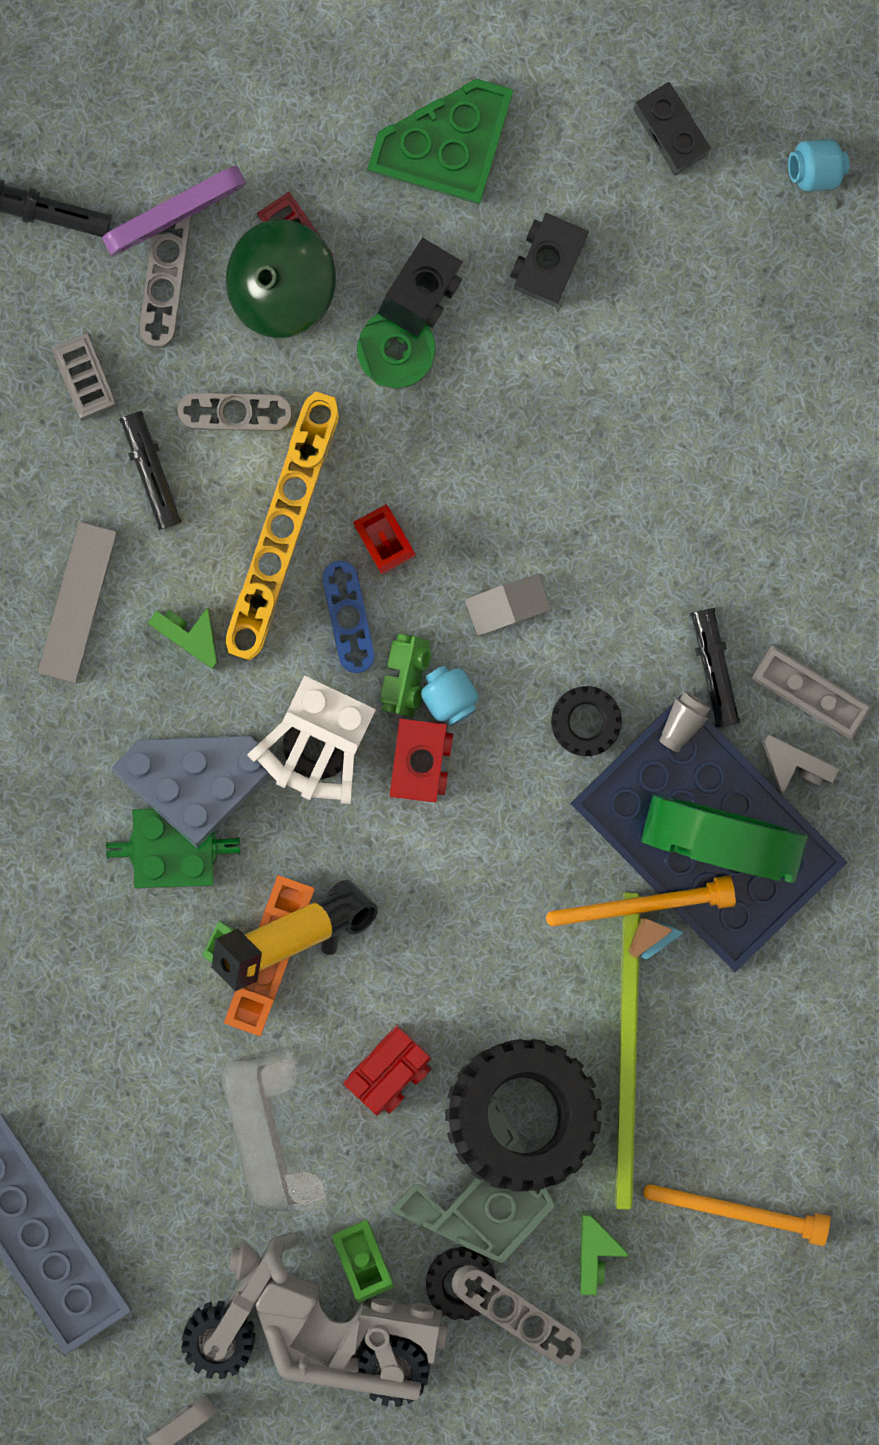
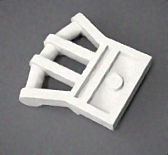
(328, 717)

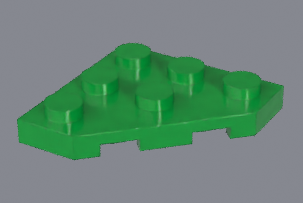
(446, 142)

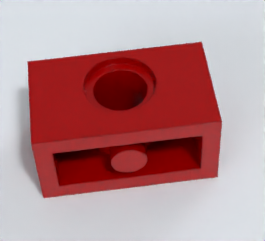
(407, 782)

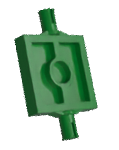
(165, 856)

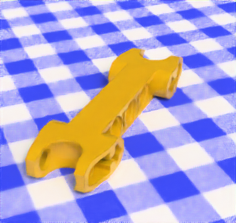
(294, 467)

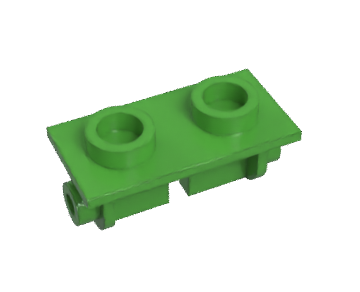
(411, 657)

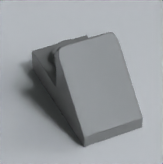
(785, 758)

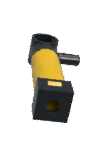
(241, 956)

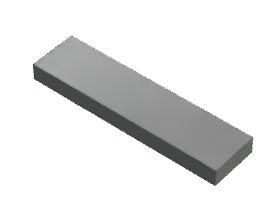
(77, 602)

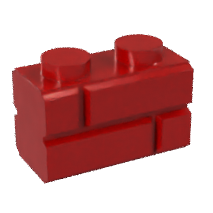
(388, 1070)

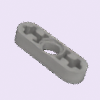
(205, 420)

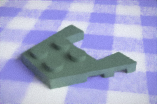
(482, 1216)

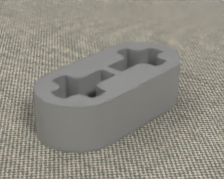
(183, 1422)

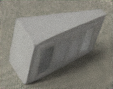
(96, 406)

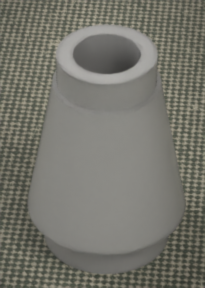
(684, 720)

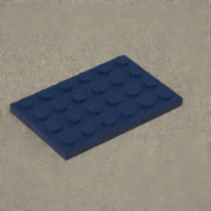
(718, 776)

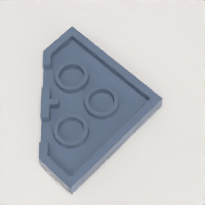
(192, 779)

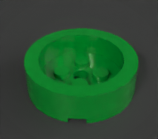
(724, 838)

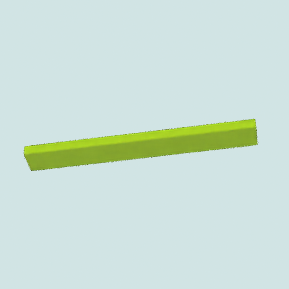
(627, 1063)

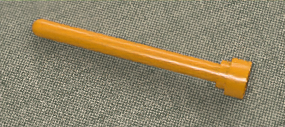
(718, 893)
(811, 1227)

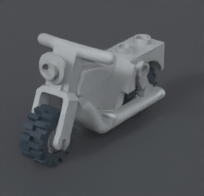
(309, 1343)

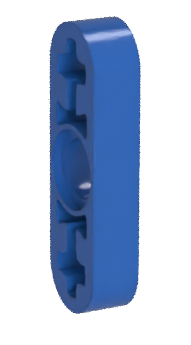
(333, 590)

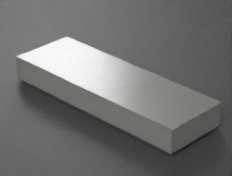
(811, 692)

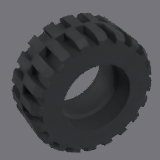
(574, 1104)

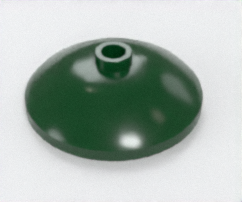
(300, 281)

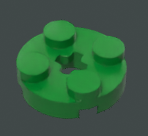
(385, 369)

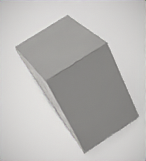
(508, 604)

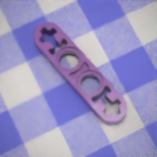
(174, 210)

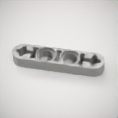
(171, 272)
(516, 1315)

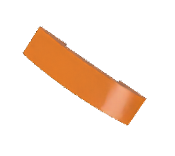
(253, 1003)

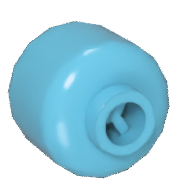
(818, 165)
(449, 695)

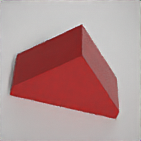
(384, 539)

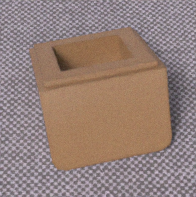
(647, 935)

